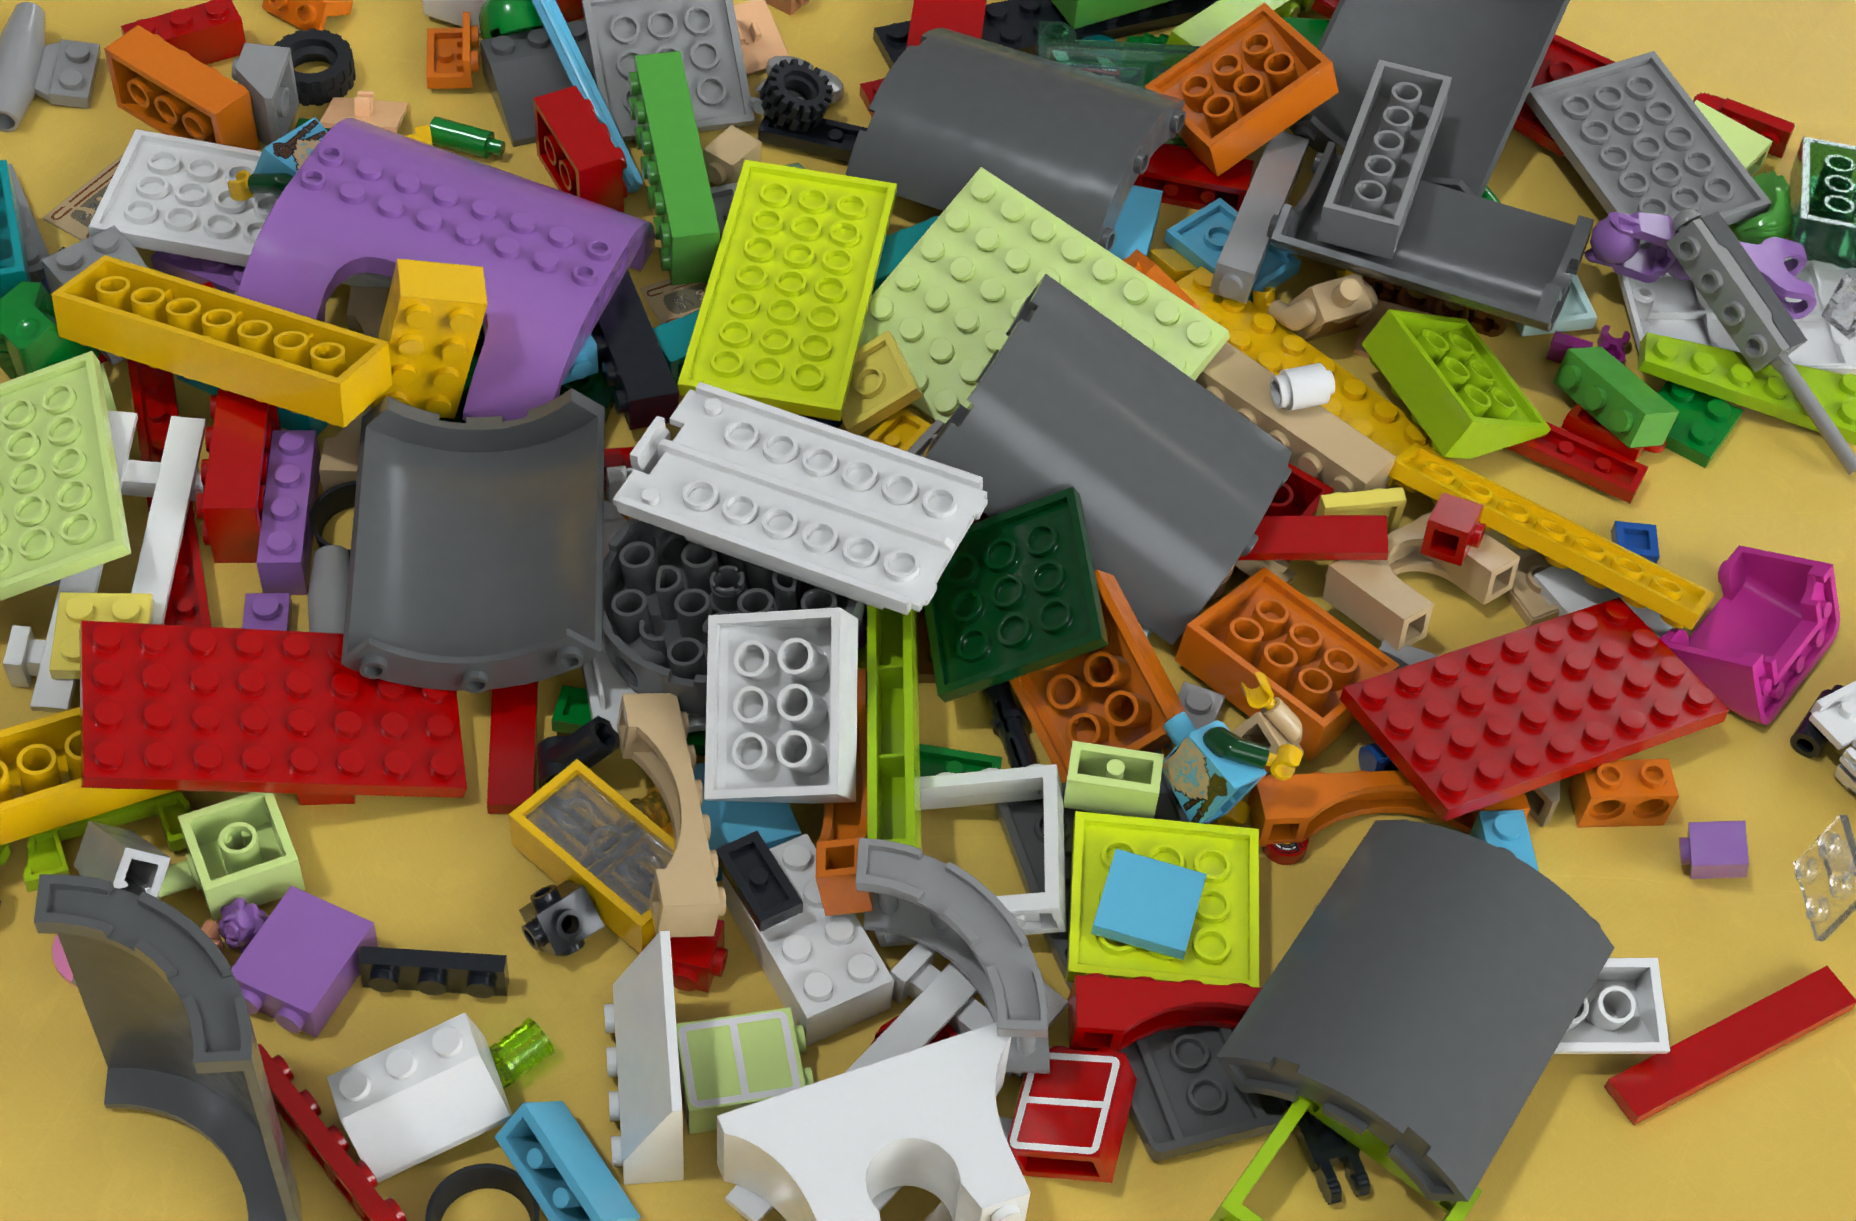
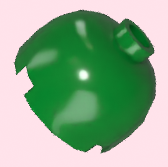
(507, 17)

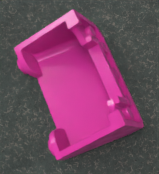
(1763, 632)

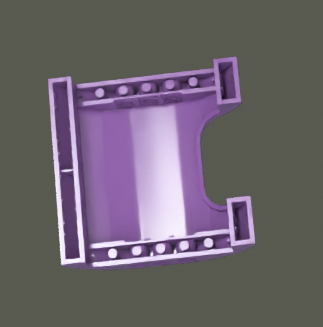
(390, 197)

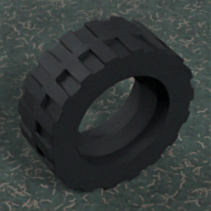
(322, 47)

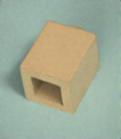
(727, 154)

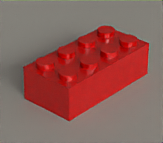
(235, 475)

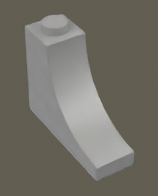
(122, 859)

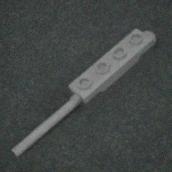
(1749, 310)

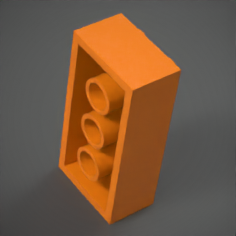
(178, 92)

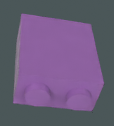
(302, 961)

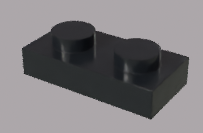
(759, 881)

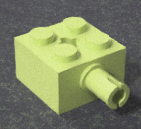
(236, 853)

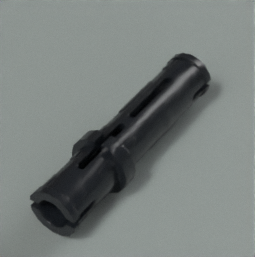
(1009, 724)

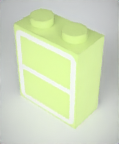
(738, 1063)

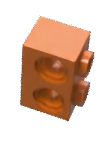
(1624, 794)

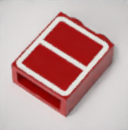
(1073, 1117)

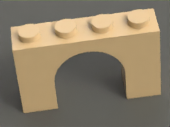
(1392, 609)

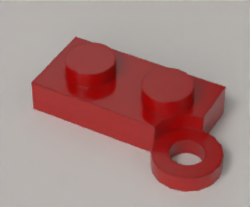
(1586, 426)

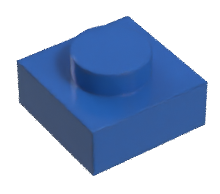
(1637, 538)

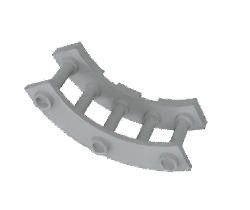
(971, 929)

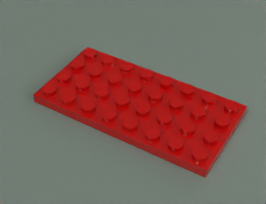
(1531, 707)
(256, 716)

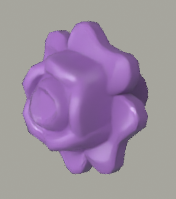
(240, 923)

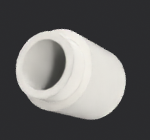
(1302, 387)

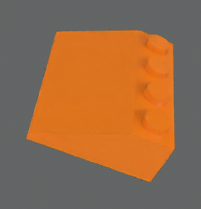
(1246, 87)
(1294, 643)
(1105, 695)

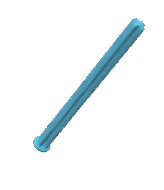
(580, 75)

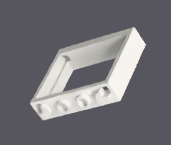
(1033, 911)

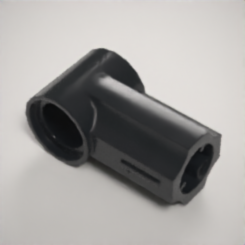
(587, 744)

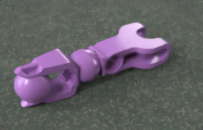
(1617, 242)

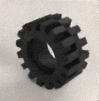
(789, 108)

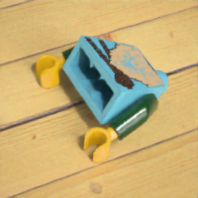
(278, 162)
(1217, 768)

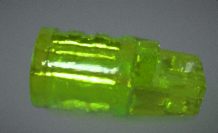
(520, 1051)

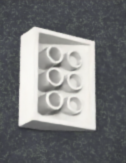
(782, 707)
(646, 1069)

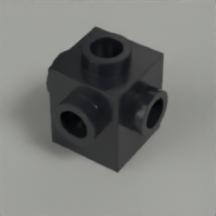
(560, 918)

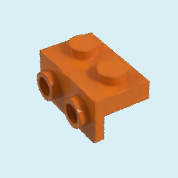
(307, 13)
(452, 56)

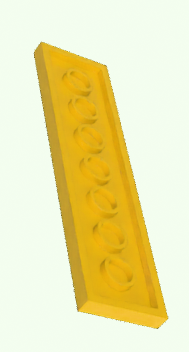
(1280, 349)
(1559, 539)

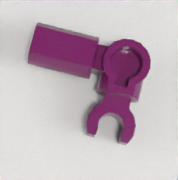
(1562, 342)

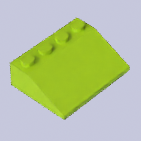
(1452, 384)

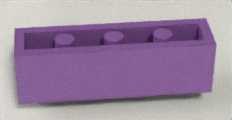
(288, 501)

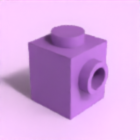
(1715, 849)

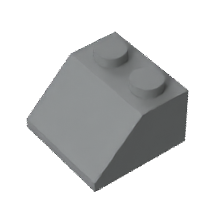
(271, 82)

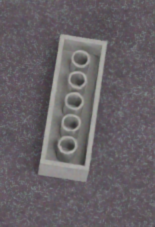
(1384, 159)

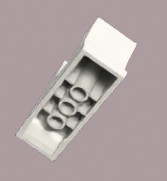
(887, 1125)

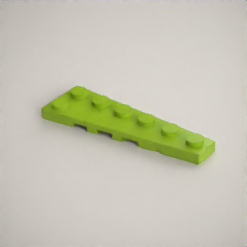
(1731, 378)

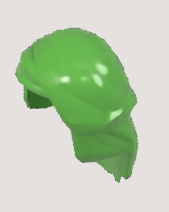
(1775, 221)

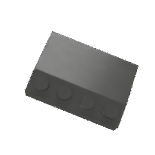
(524, 68)

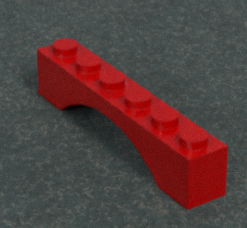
(1122, 1010)

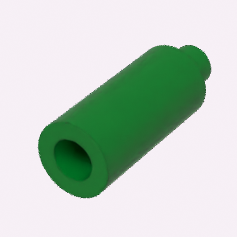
(465, 138)

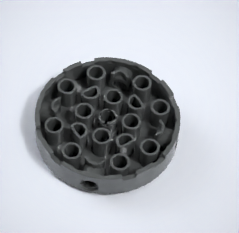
(660, 603)

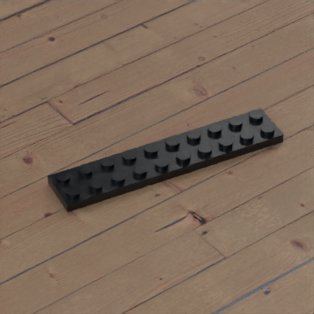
(1016, 24)

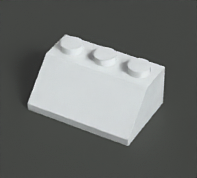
(1621, 1012)
(420, 1097)

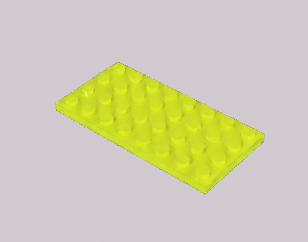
(790, 288)

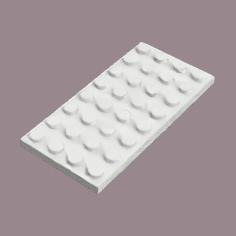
(177, 200)

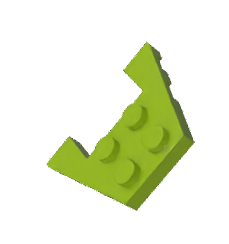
(46, 852)

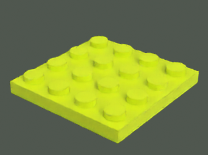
(1226, 924)

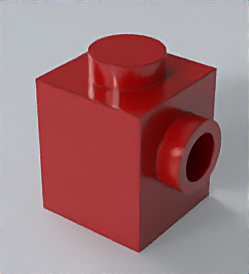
(1453, 529)
(698, 960)

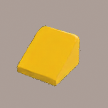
(1171, 263)

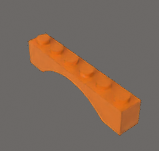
(1310, 802)
(842, 829)

